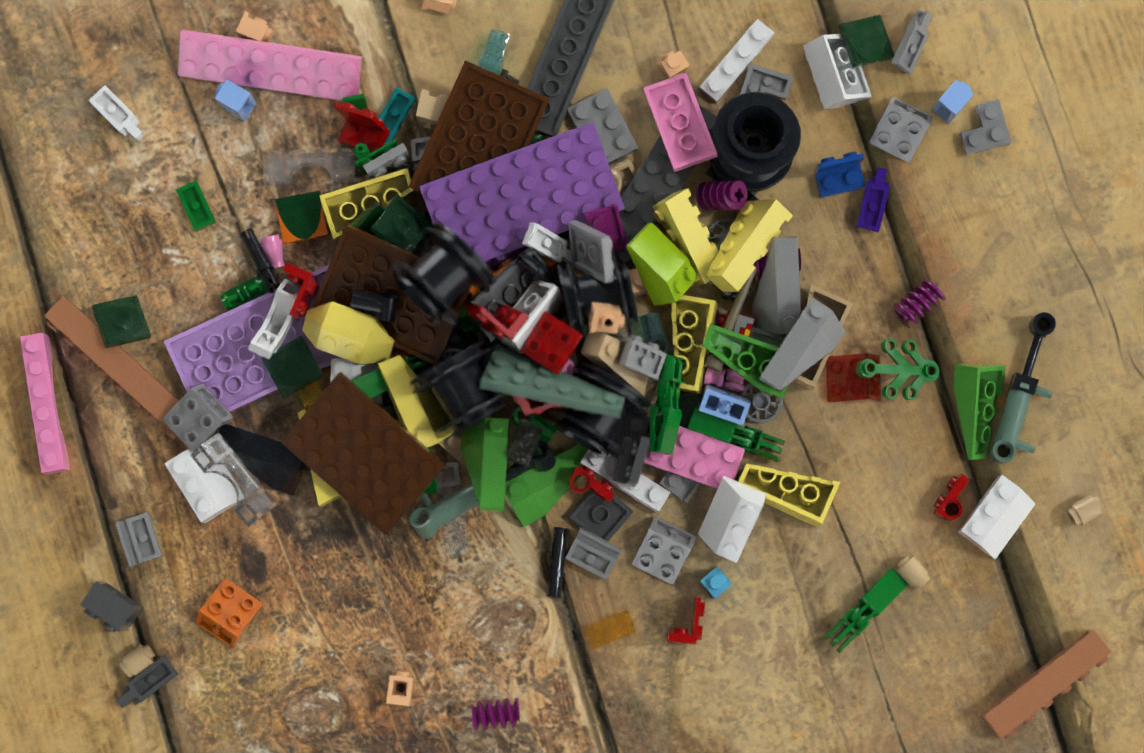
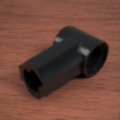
(381, 305)

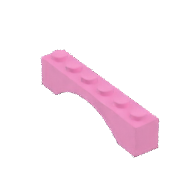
(39, 375)

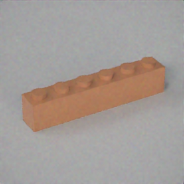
(1045, 684)

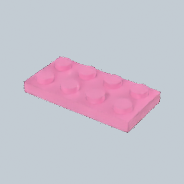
(680, 122)
(699, 458)

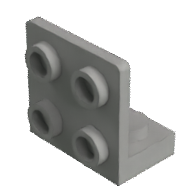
(901, 129)
(640, 356)
(197, 416)
(664, 550)

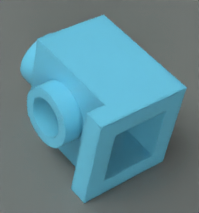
(715, 582)

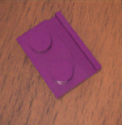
(608, 222)

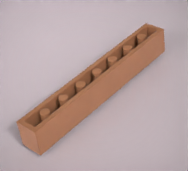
(112, 361)

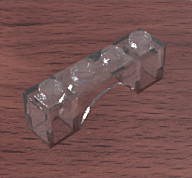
(280, 167)
(219, 458)
(455, 531)

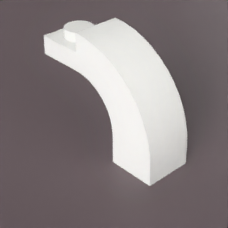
(277, 321)

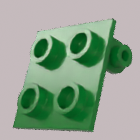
(364, 156)
(243, 293)

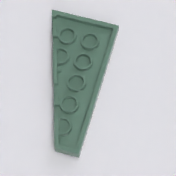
(526, 378)

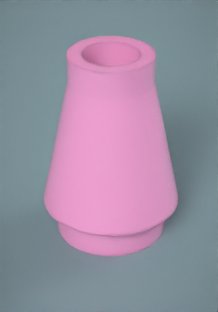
(273, 250)

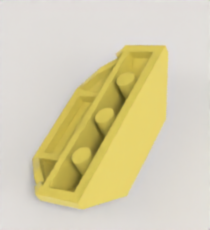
(347, 333)

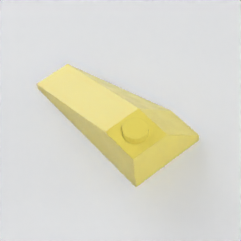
(416, 412)

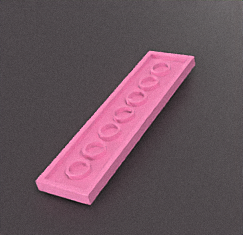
(268, 65)

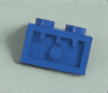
(839, 175)

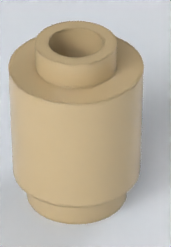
(1085, 510)
(912, 572)
(137, 660)

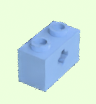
(235, 100)
(953, 101)
(724, 404)

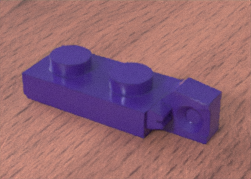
(873, 202)

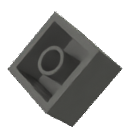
(111, 606)

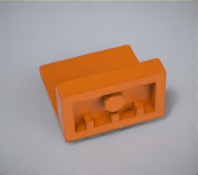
(228, 613)

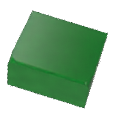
(358, 101)

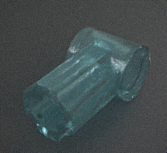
(495, 48)
(654, 329)

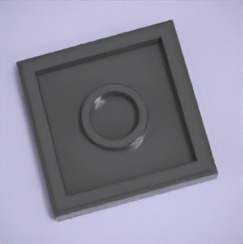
(599, 516)

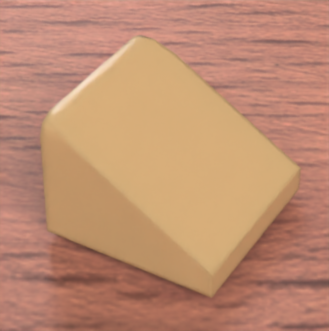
(625, 169)

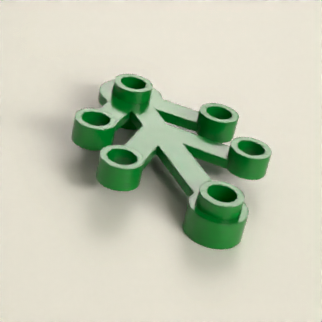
(902, 369)

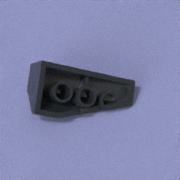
(265, 458)

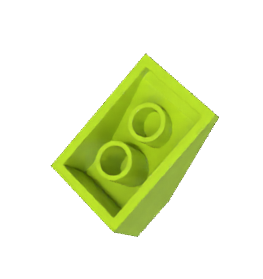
(660, 265)

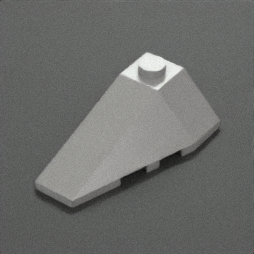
(778, 294)
(809, 340)

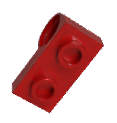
(955, 487)
(601, 488)

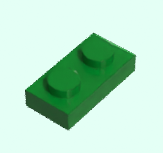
(196, 206)

